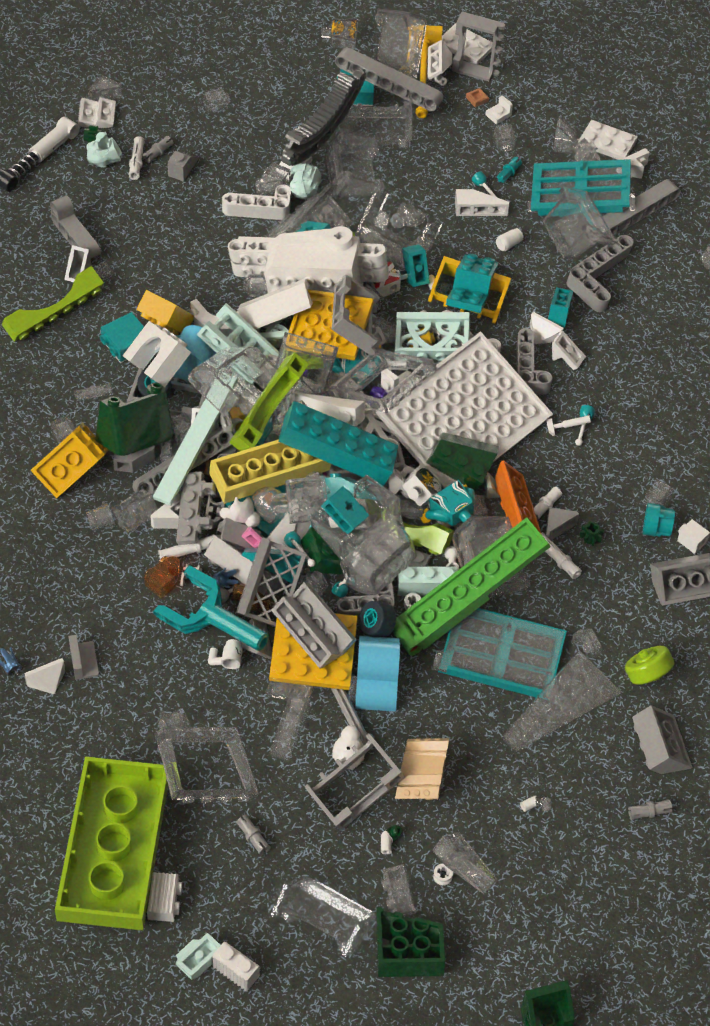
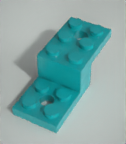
(472, 283)

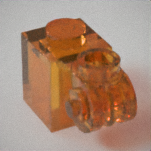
(161, 577)

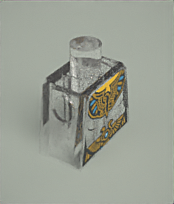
(342, 33)

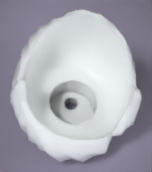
(242, 512)
(349, 737)

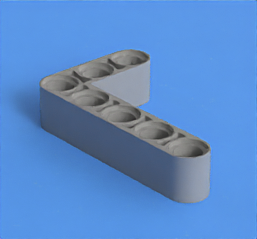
(583, 275)
(355, 603)

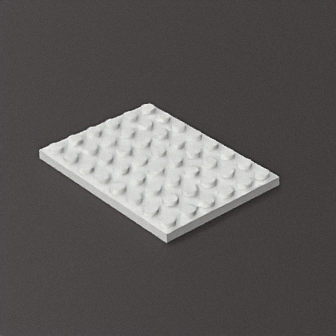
(470, 397)

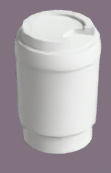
(509, 239)

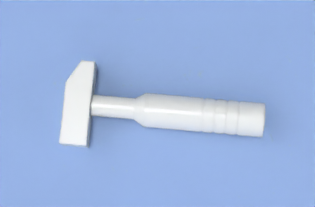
(567, 423)

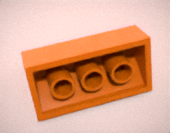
(514, 495)

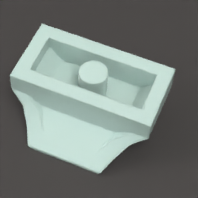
(197, 956)

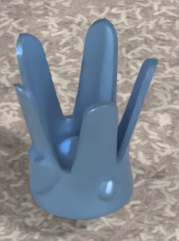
(223, 578)
(12, 666)

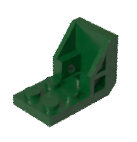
(548, 1006)

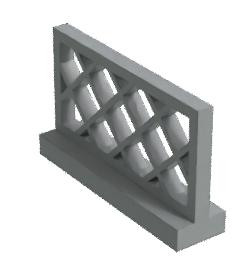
(256, 573)

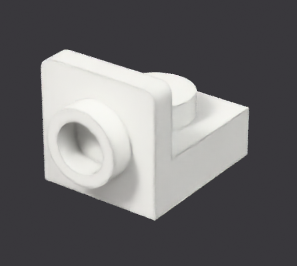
(500, 111)

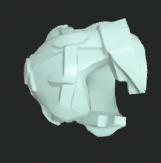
(103, 150)
(305, 180)

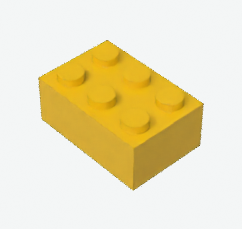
(164, 313)

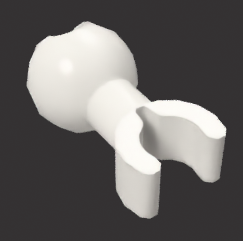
(451, 554)

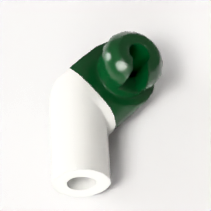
(389, 837)

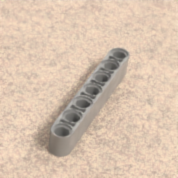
(390, 79)
(645, 205)
(215, 447)

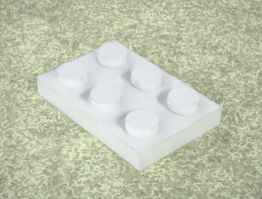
(475, 46)
(609, 140)

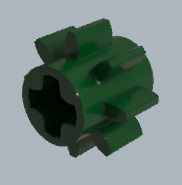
(91, 133)
(591, 533)

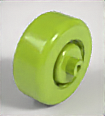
(649, 665)

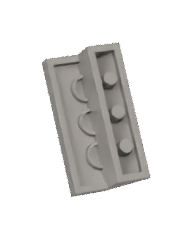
(314, 625)

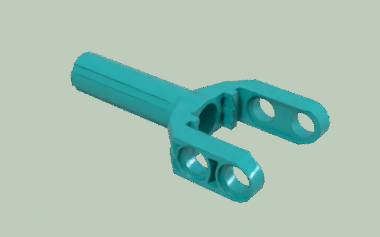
(212, 613)

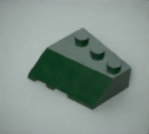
(463, 459)
(408, 946)

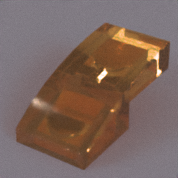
(237, 593)

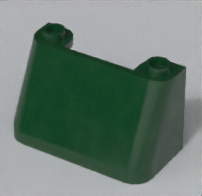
(135, 424)

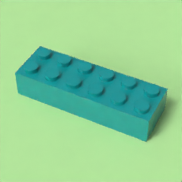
(338, 443)

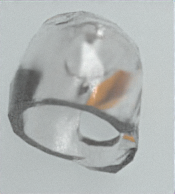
(264, 505)

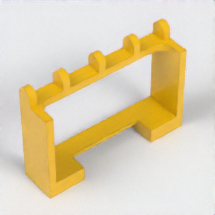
(499, 283)

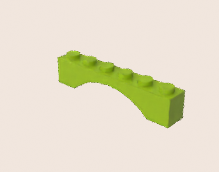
(22, 322)
(256, 420)
(434, 536)

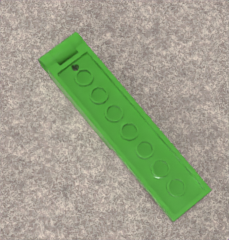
(468, 587)

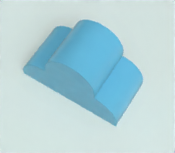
(199, 351)
(377, 673)

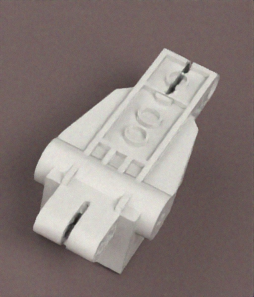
(316, 255)

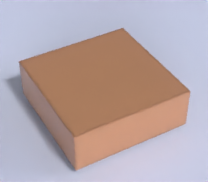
(477, 97)

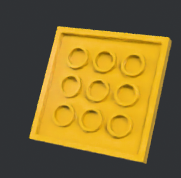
(317, 321)
(295, 666)

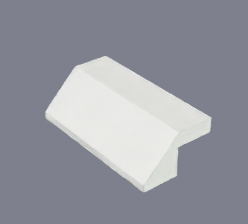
(276, 304)

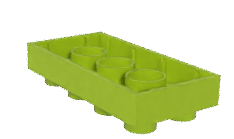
(112, 844)

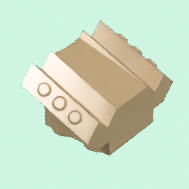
(423, 768)

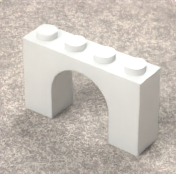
(169, 358)

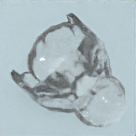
(407, 216)

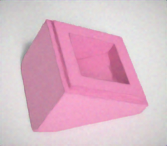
(252, 537)

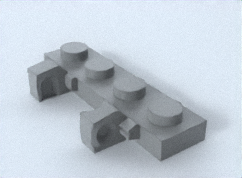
(190, 521)

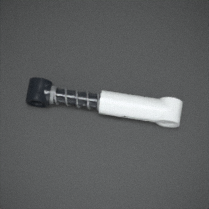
(64, 130)

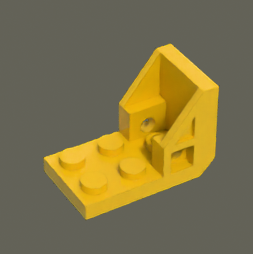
(69, 460)

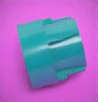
(658, 520)

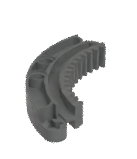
(315, 132)

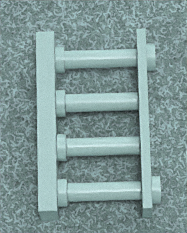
(217, 340)

